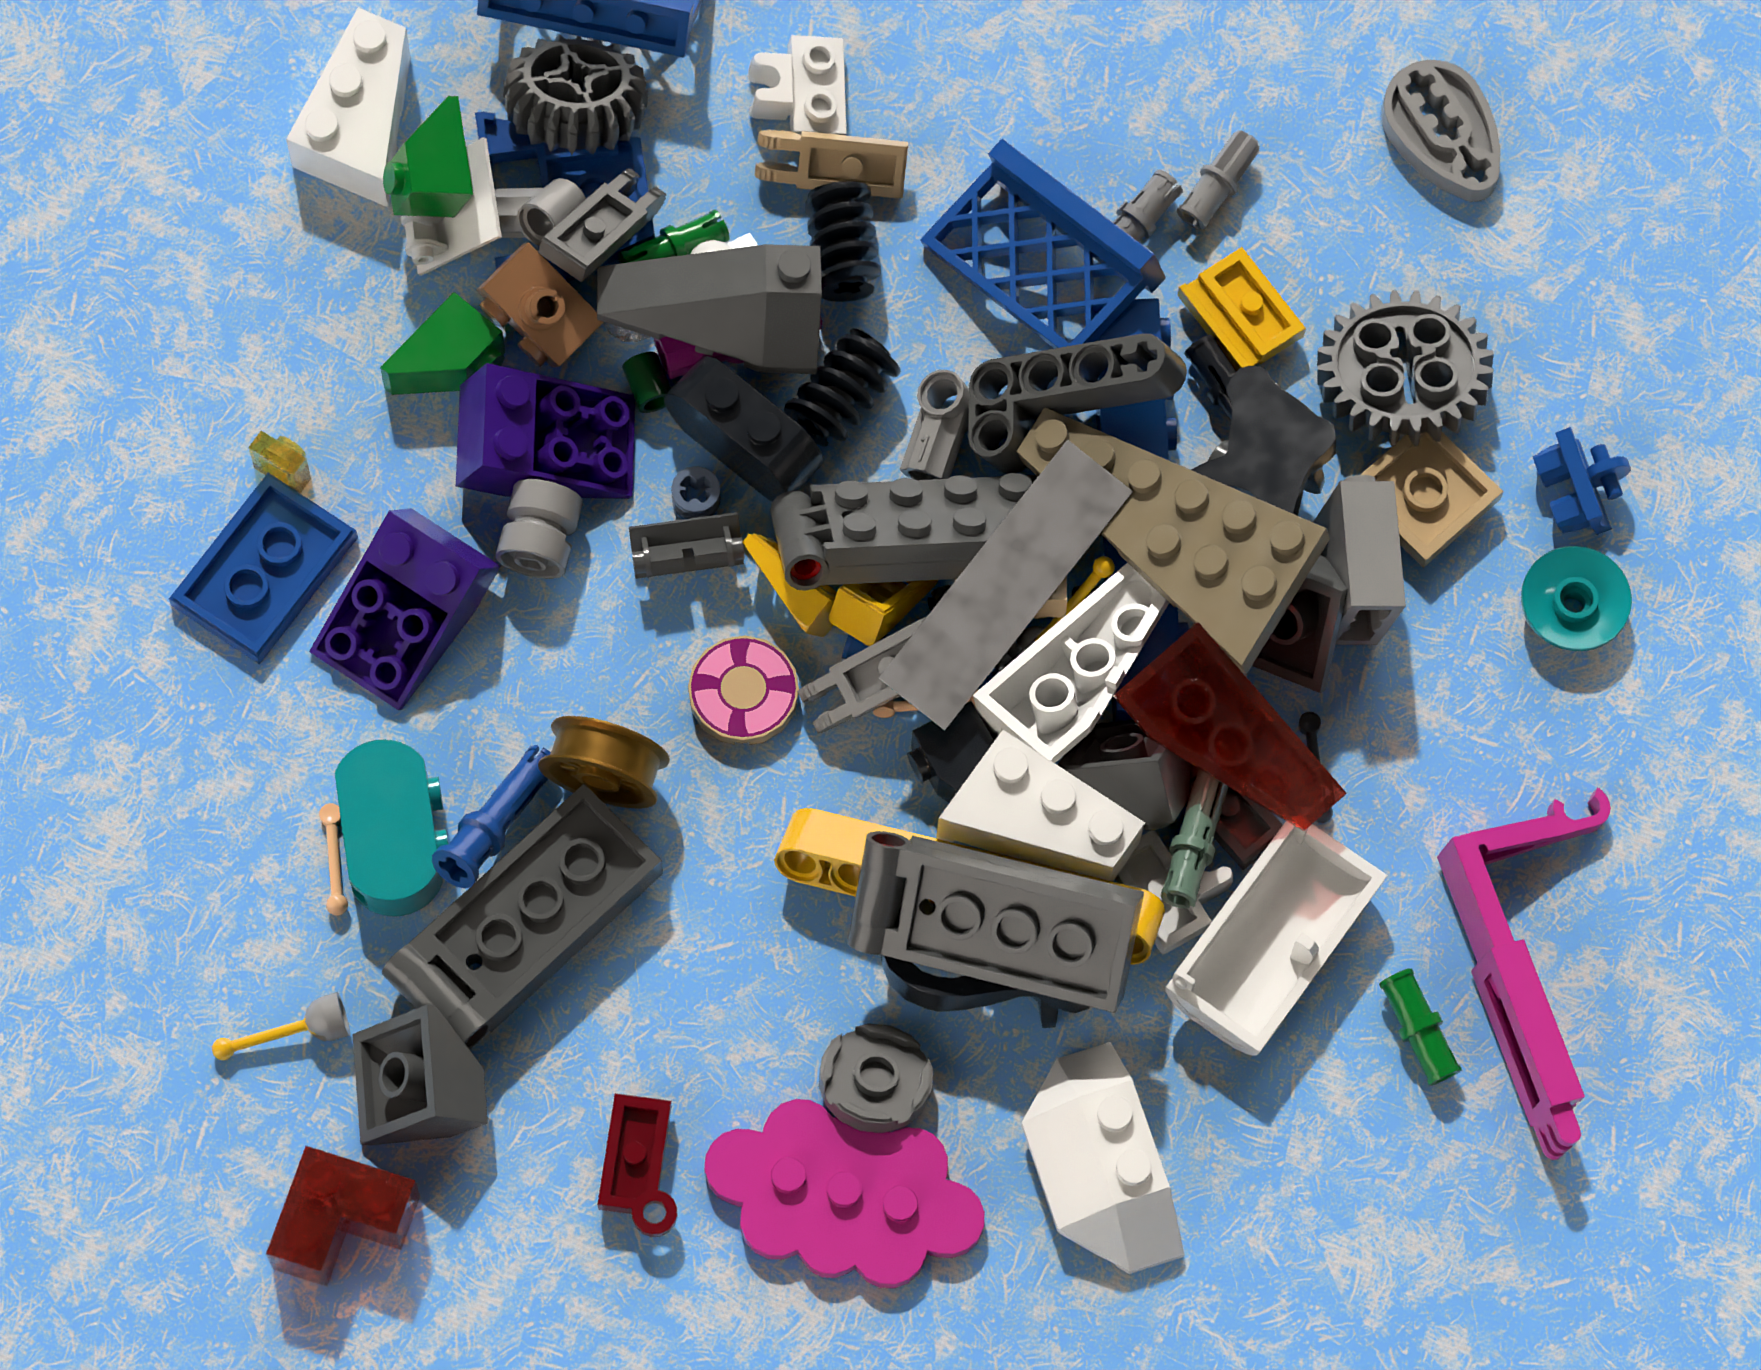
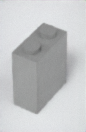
(1365, 556)

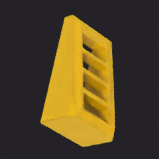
(807, 607)
(874, 609)

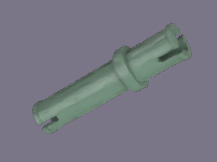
(1193, 846)

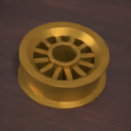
(606, 758)

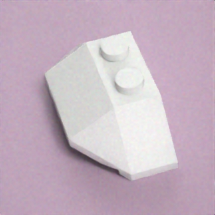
(1102, 1162)

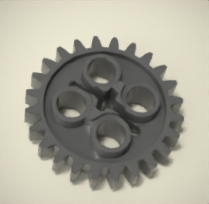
(1443, 358)

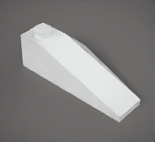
(1072, 671)

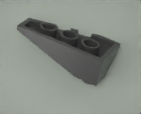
(733, 302)

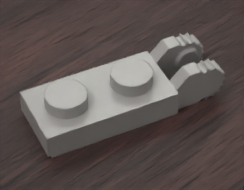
(858, 681)

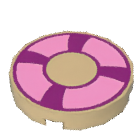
(743, 690)

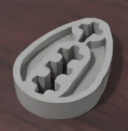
(1464, 107)

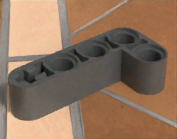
(1138, 371)

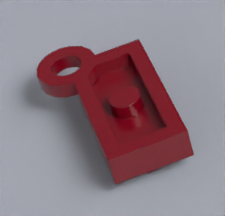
(636, 1162)

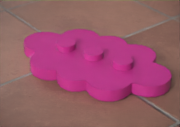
(844, 1195)

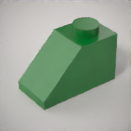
(431, 167)
(444, 351)

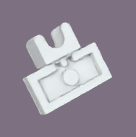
(802, 85)
(1149, 869)

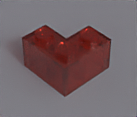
(335, 1199)

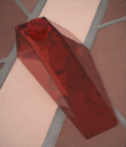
(1217, 720)

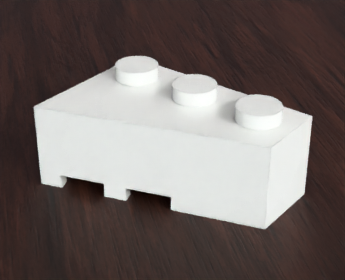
(355, 109)
(1039, 813)

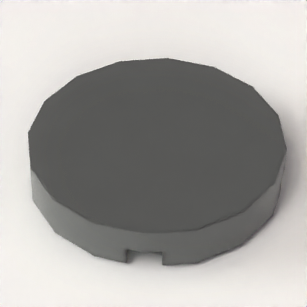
(875, 1078)

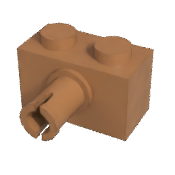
(538, 307)

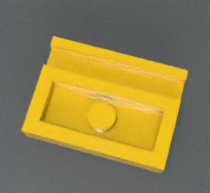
(1241, 310)

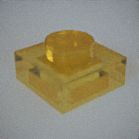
(281, 459)

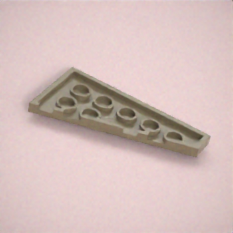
(1193, 538)

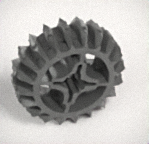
(575, 94)

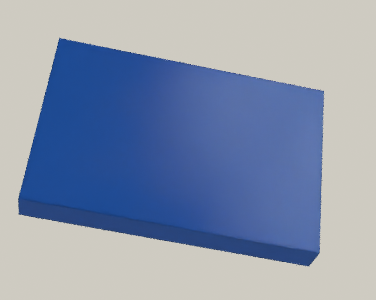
(263, 568)

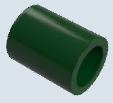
(647, 381)

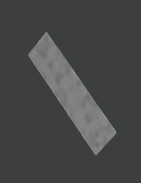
(1005, 585)

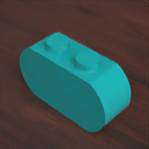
(389, 826)

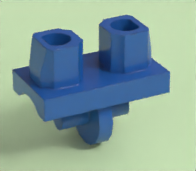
(1568, 461)

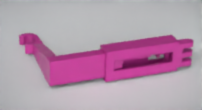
(1507, 973)

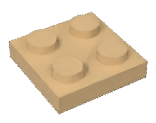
(1435, 493)

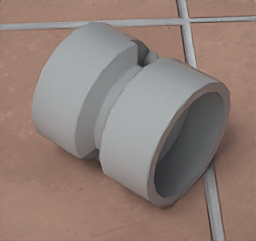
(541, 520)

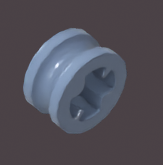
(697, 478)

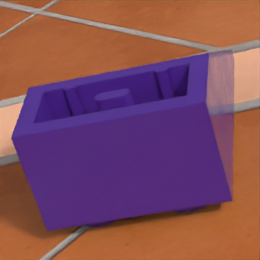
(543, 429)
(403, 606)

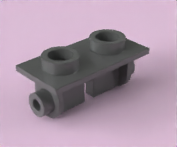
(686, 545)

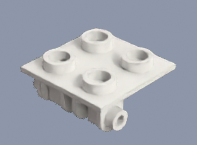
(443, 239)

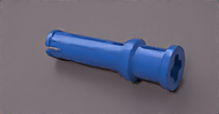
(483, 831)

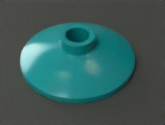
(1582, 576)

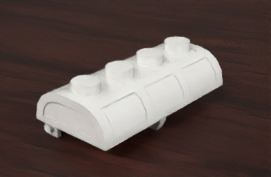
(1273, 936)

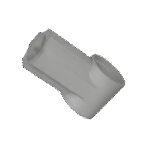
(536, 211)
(937, 430)

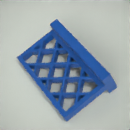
(640, 24)
(1068, 214)

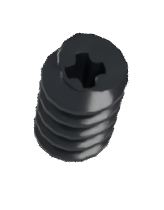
(843, 235)
(841, 385)

